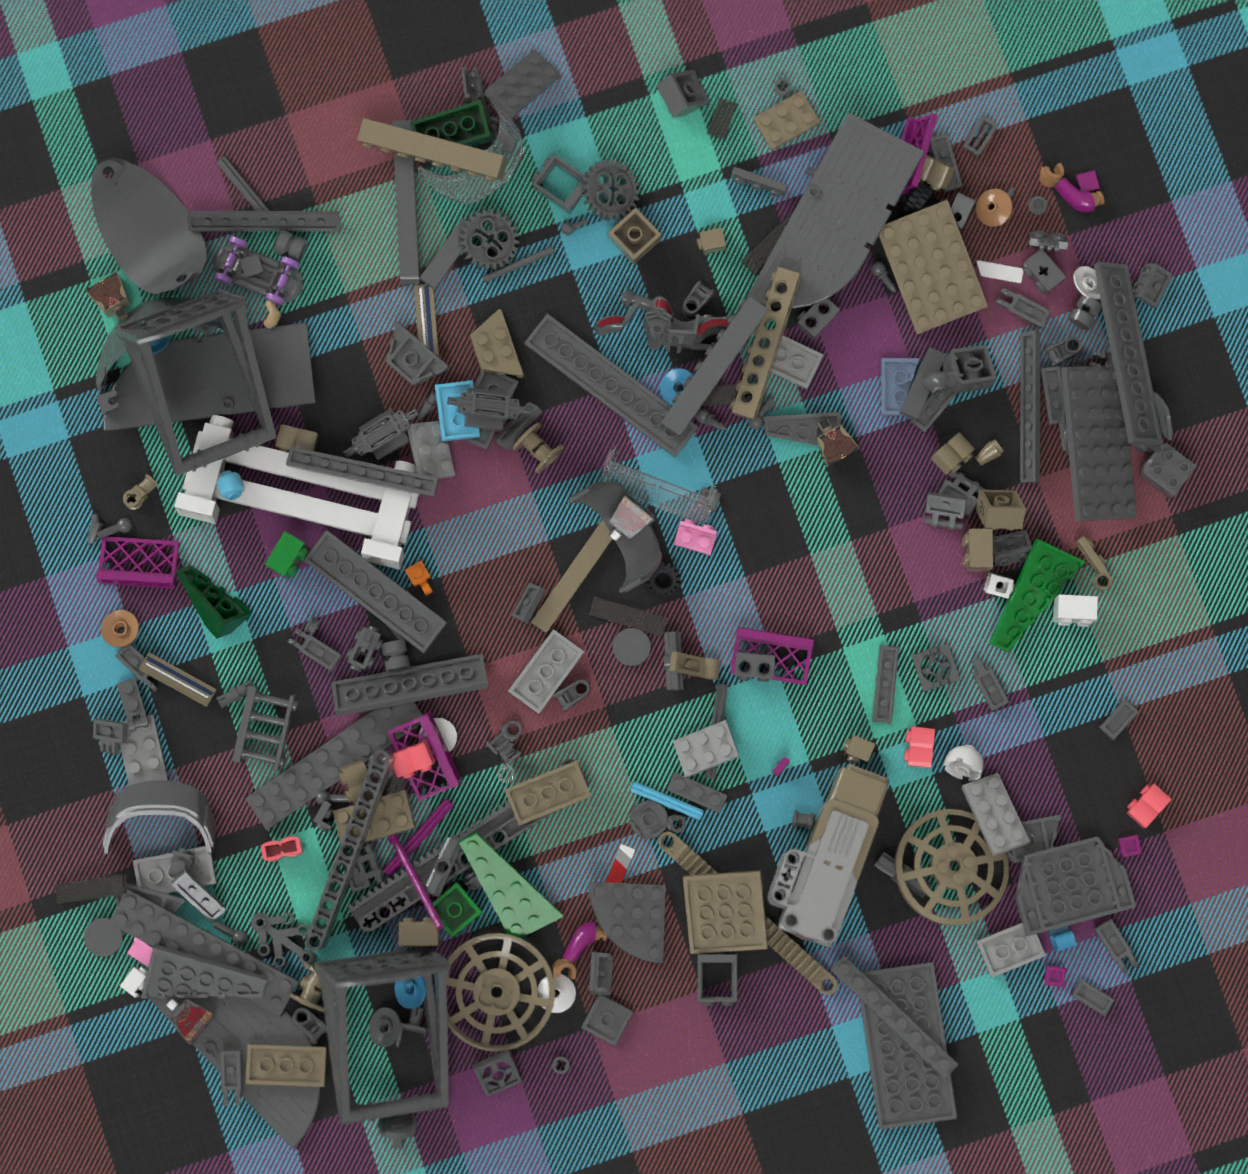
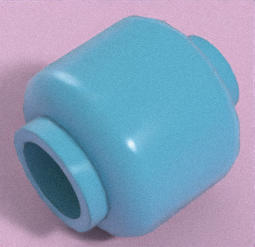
(230, 485)

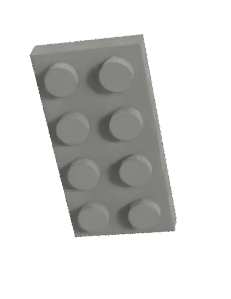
(546, 671)
(144, 754)
(995, 814)
(154, 874)

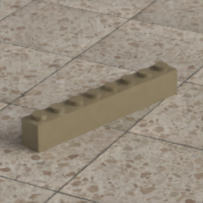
(432, 149)

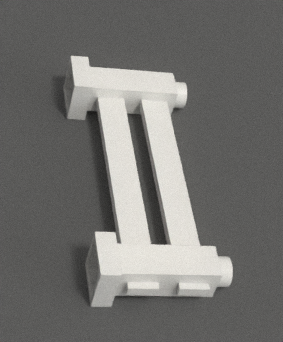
(387, 528)

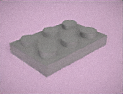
(794, 362)
(429, 452)
(706, 748)
(1009, 950)

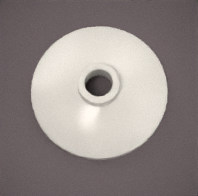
(1086, 282)
(566, 996)

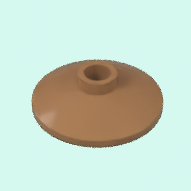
(1001, 211)
(114, 622)

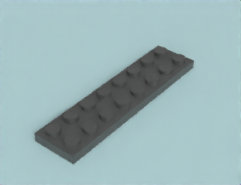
(375, 591)
(409, 684)

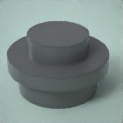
(1037, 205)

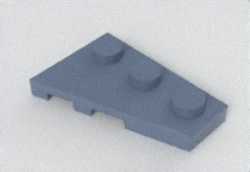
(895, 383)

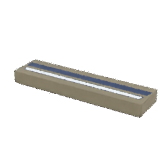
(426, 316)
(177, 679)

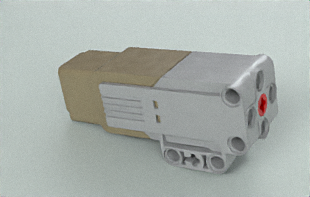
(830, 866)

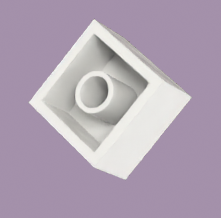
(1075, 609)

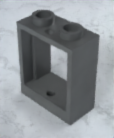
(548, 166)
(715, 958)

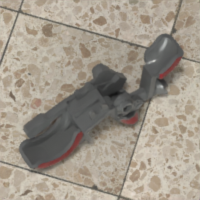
(661, 324)

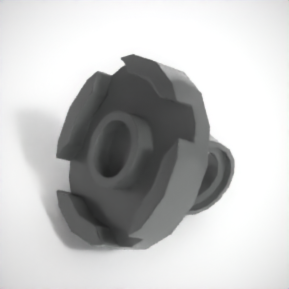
(397, 1128)

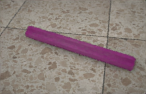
(418, 837)

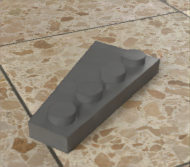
(799, 427)

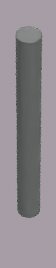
(518, 264)

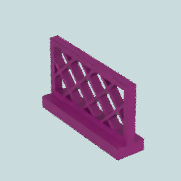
(919, 134)
(141, 578)
(779, 640)
(440, 750)

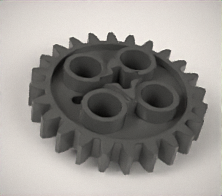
(594, 188)
(479, 253)

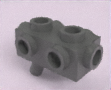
(366, 643)

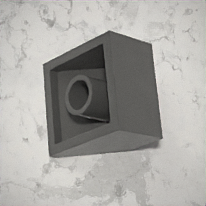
(683, 93)

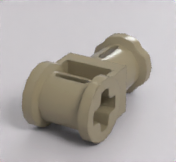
(139, 492)

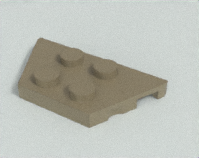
(495, 347)

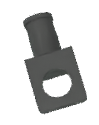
(413, 1025)

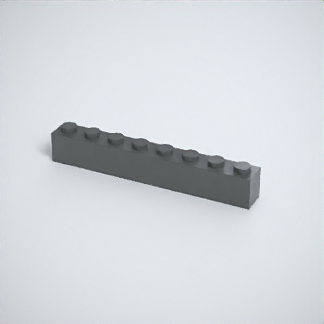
(714, 366)

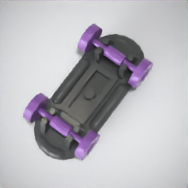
(278, 283)

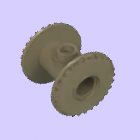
(538, 448)
(311, 988)

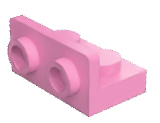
(695, 537)

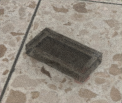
(721, 118)

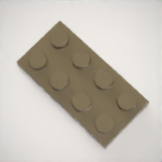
(547, 793)
(391, 817)
(286, 1065)

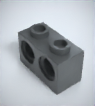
(820, 319)
(755, 660)

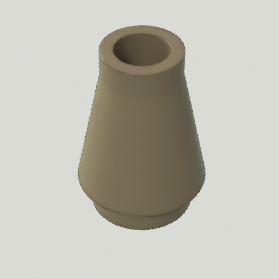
(989, 452)

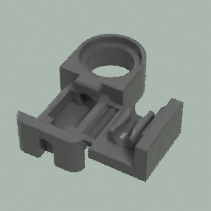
(502, 744)

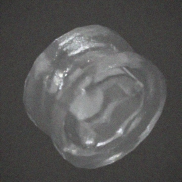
(506, 780)

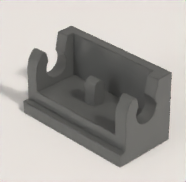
(472, 85)
(103, 400)
(601, 974)

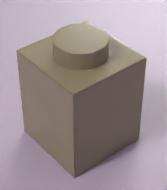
(711, 241)

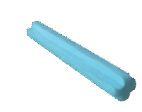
(667, 801)

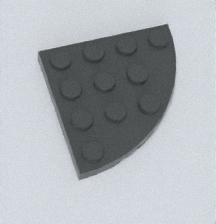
(631, 917)

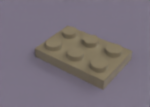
(786, 120)

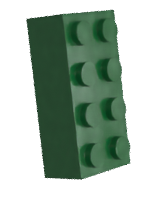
(463, 124)

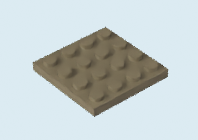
(725, 912)

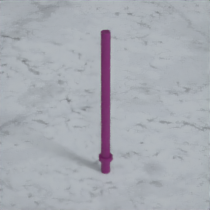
(394, 839)

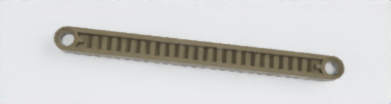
(776, 937)

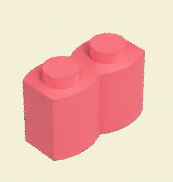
(920, 747)
(413, 759)
(1148, 805)
(288, 847)

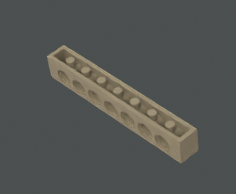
(751, 409)

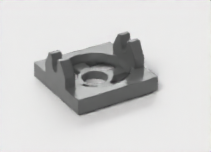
(942, 650)
(490, 1089)

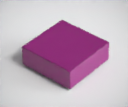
(1087, 181)
(781, 766)
(1129, 846)
(1054, 976)

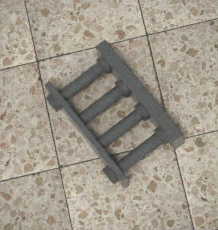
(246, 733)

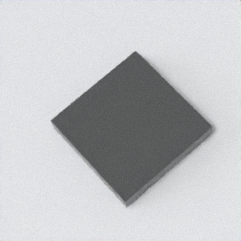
(607, 1019)

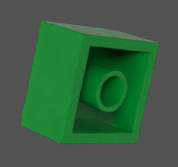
(287, 556)
(456, 910)

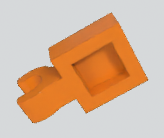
(419, 575)

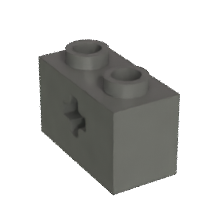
(1042, 262)

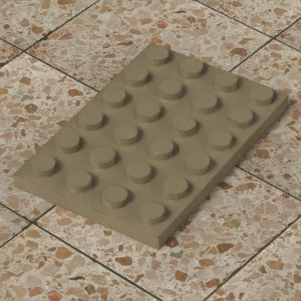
(932, 267)

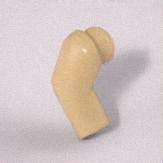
(273, 316)

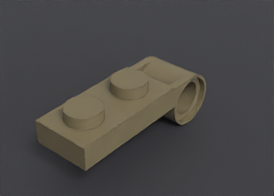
(1096, 562)
(695, 666)

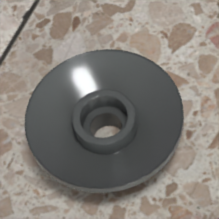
(384, 1027)

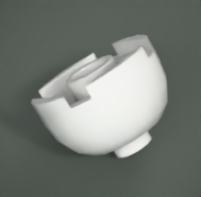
(964, 762)

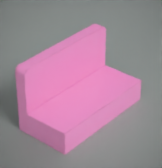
(141, 951)

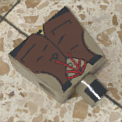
(110, 296)
(834, 442)

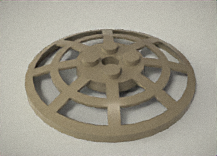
(941, 870)
(510, 992)

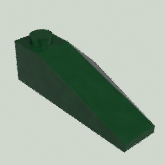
(215, 607)

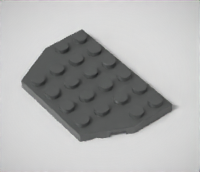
(1071, 886)

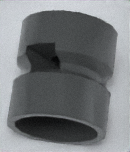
(290, 246)
(1086, 311)
(395, 655)

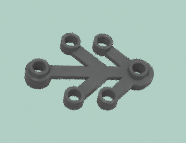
(279, 937)

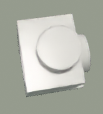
(991, 582)
(135, 981)

